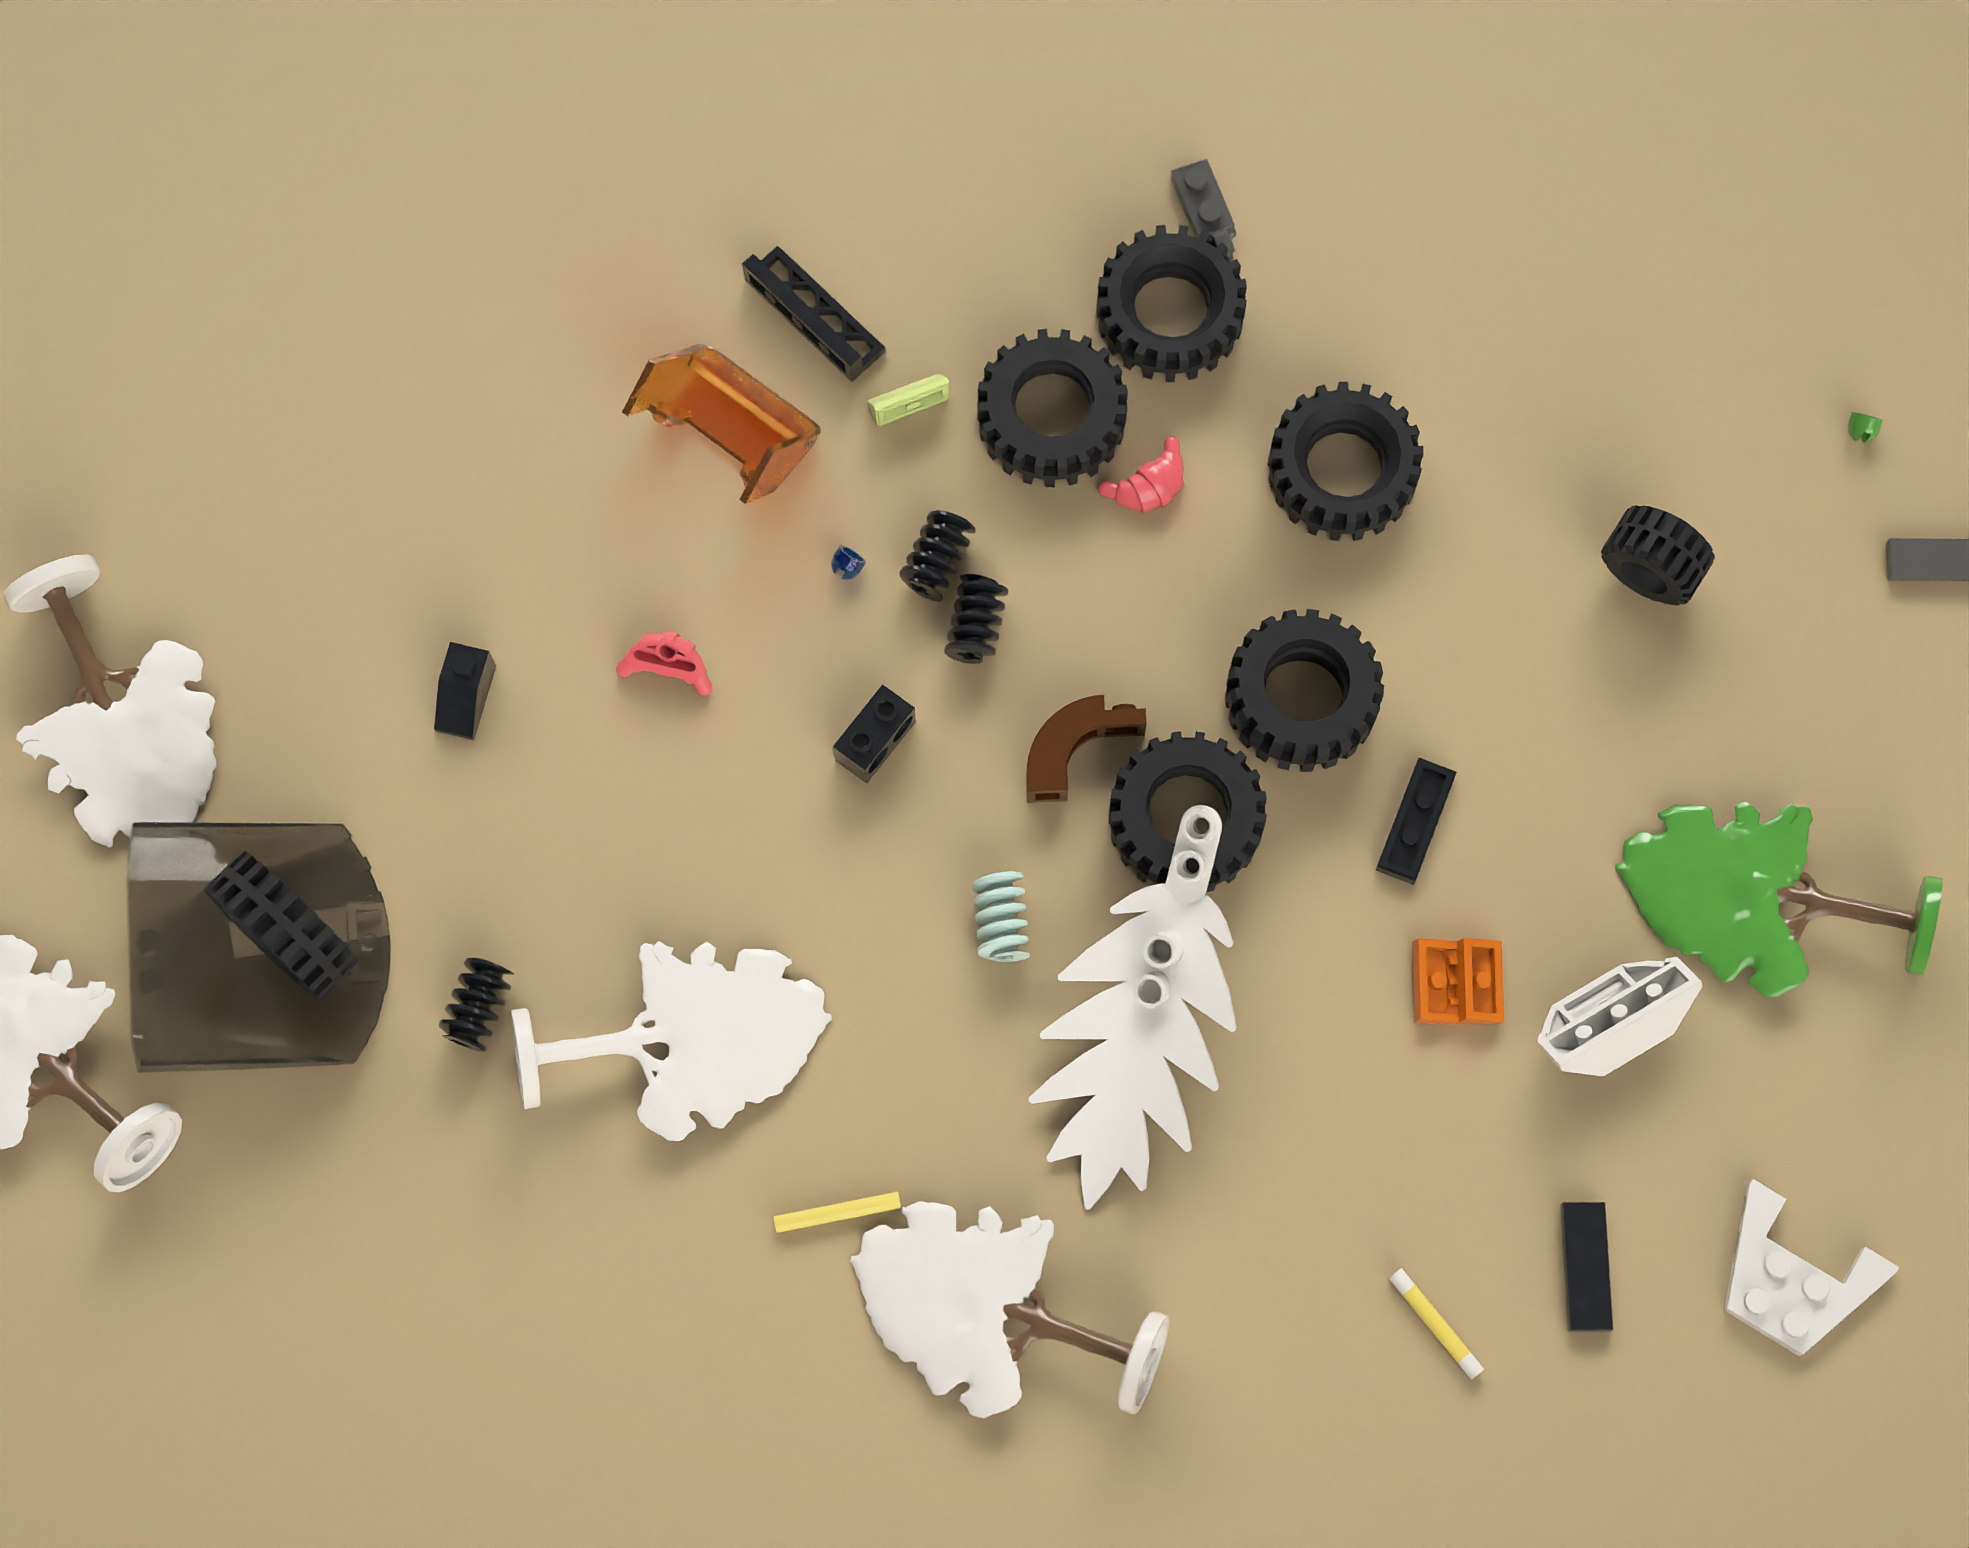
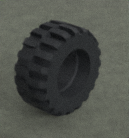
(1313, 641)

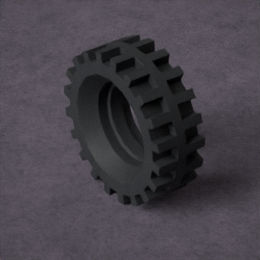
(1180, 258)
(1352, 414)
(1058, 455)
(1196, 757)
(281, 925)

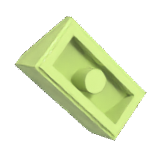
(909, 399)

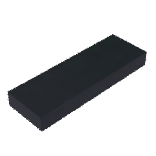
(1416, 821)
(1586, 1267)

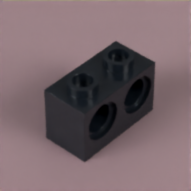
(874, 733)

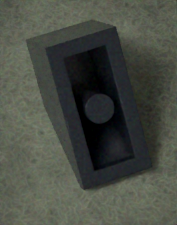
(463, 690)

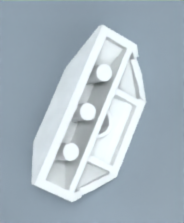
(1618, 1016)

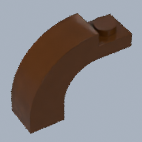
(1068, 731)

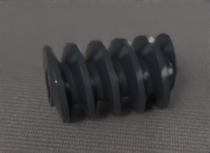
(934, 552)
(974, 618)
(474, 1003)

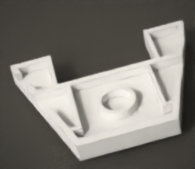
(1785, 1293)

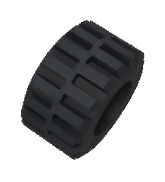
(1657, 555)

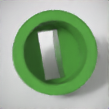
(1863, 426)

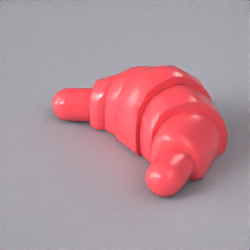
(1152, 483)
(666, 656)

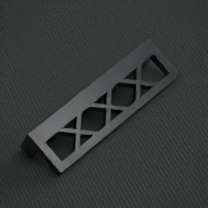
(807, 319)

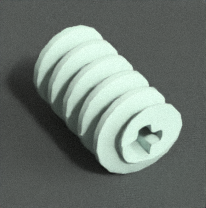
(998, 917)

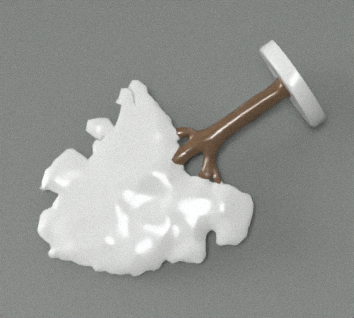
(132, 755)
(48, 1019)
(945, 1299)

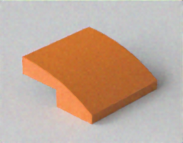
(1458, 981)

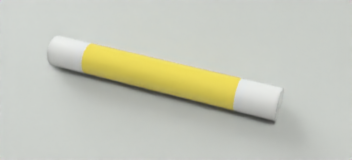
(1436, 1323)

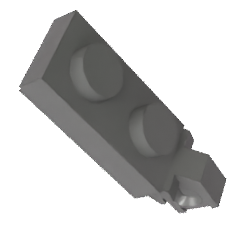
(1204, 203)

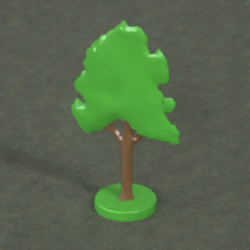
(1723, 886)

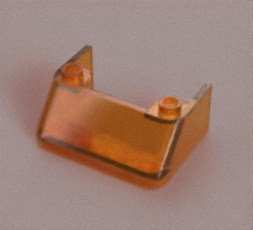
(729, 409)

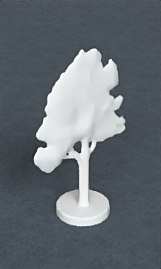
(726, 1034)

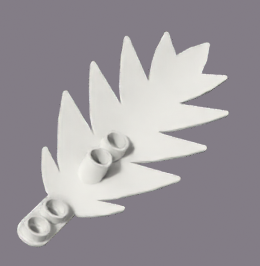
(1164, 961)

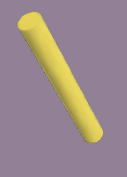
(837, 1212)

